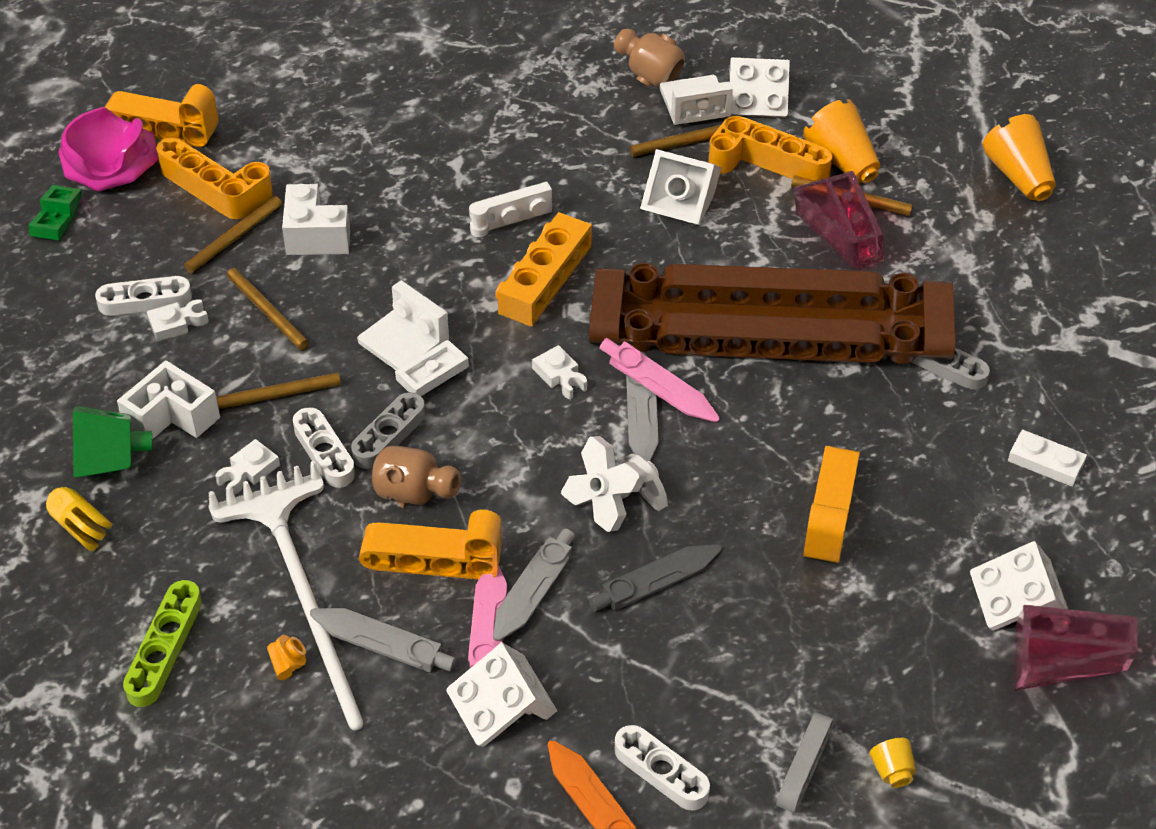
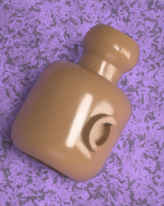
(652, 56)
(412, 476)

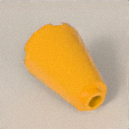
(844, 134)
(1022, 156)

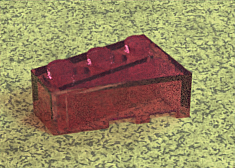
(842, 218)
(1071, 645)

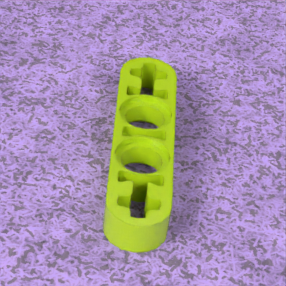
(168, 643)

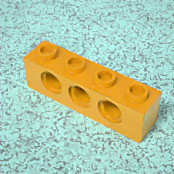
(544, 269)

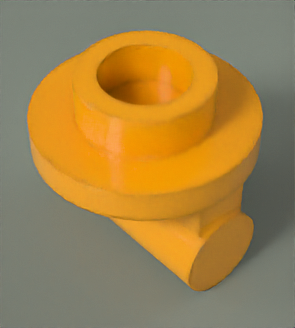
(286, 655)

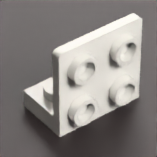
(759, 87)
(697, 99)
(408, 330)
(1014, 581)
(498, 694)

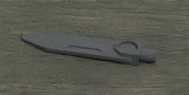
(654, 577)

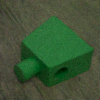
(104, 441)

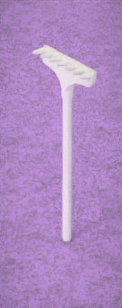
(272, 509)

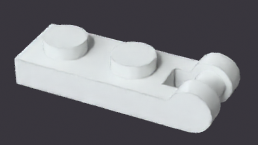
(510, 208)

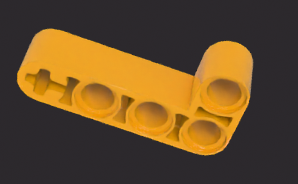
(189, 121)
(767, 148)
(226, 192)
(831, 504)
(435, 549)

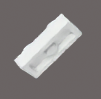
(432, 368)
(1047, 457)

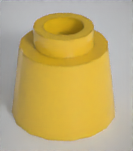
(894, 761)

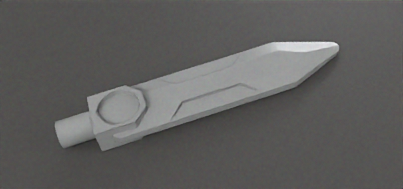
(641, 419)
(533, 585)
(383, 638)

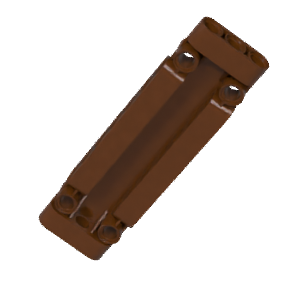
(774, 313)

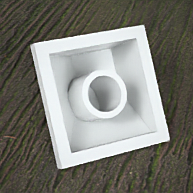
(680, 187)

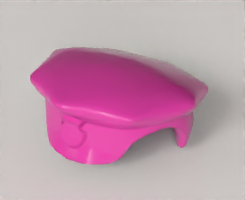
(106, 150)

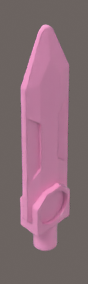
(659, 380)
(488, 596)

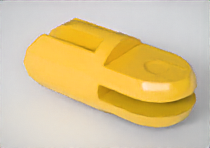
(77, 516)

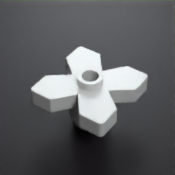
(604, 483)

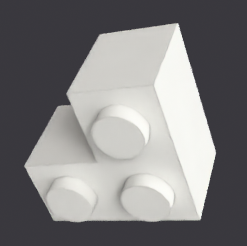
(311, 226)
(168, 398)

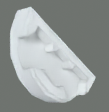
(652, 488)

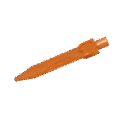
(587, 789)

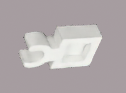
(173, 321)
(559, 368)
(248, 464)

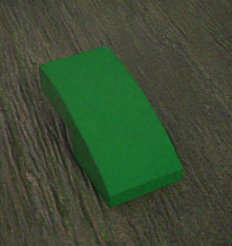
(56, 212)

